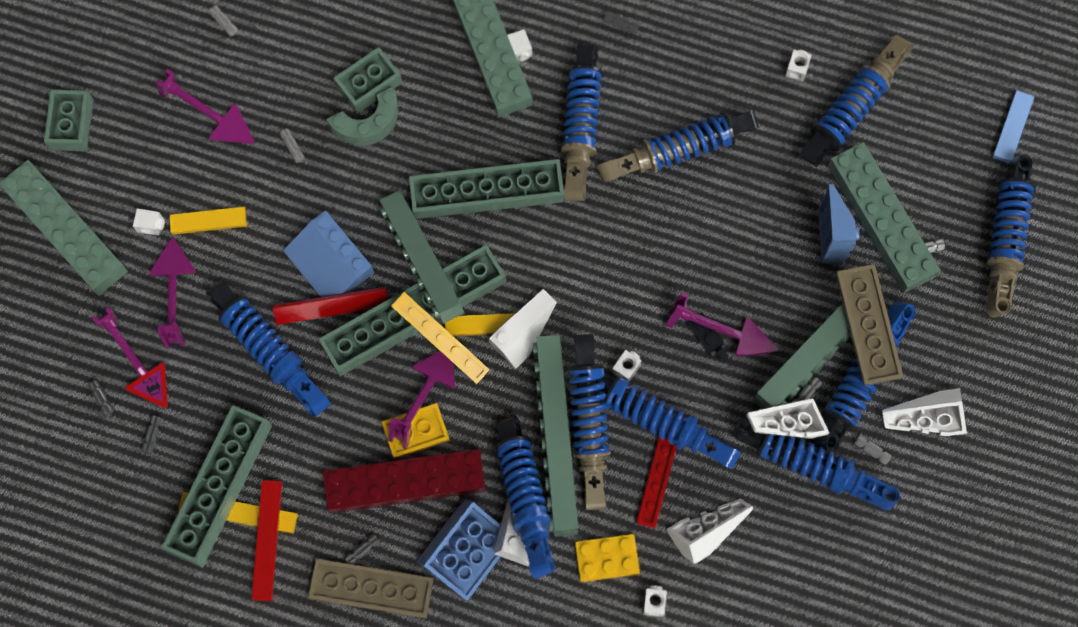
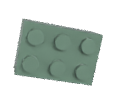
(367, 79)
(68, 120)

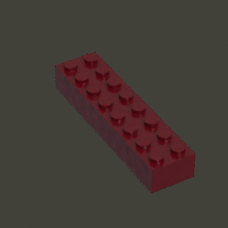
(404, 481)

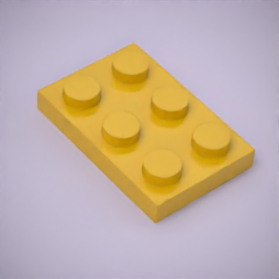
(426, 431)
(607, 558)

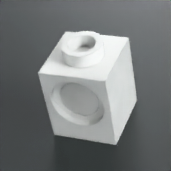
(520, 45)
(798, 72)
(148, 222)
(631, 357)
(650, 609)

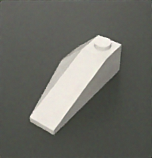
(519, 333)
(935, 412)
(791, 419)
(705, 533)
(509, 542)

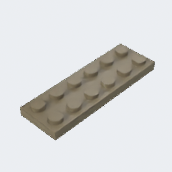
(869, 325)
(371, 588)

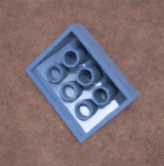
(836, 228)
(328, 258)
(463, 549)

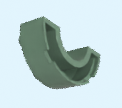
(368, 130)

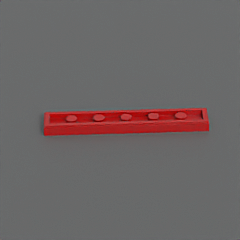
(329, 305)
(656, 484)
(267, 540)

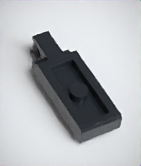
(708, 339)

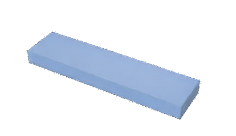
(1013, 126)

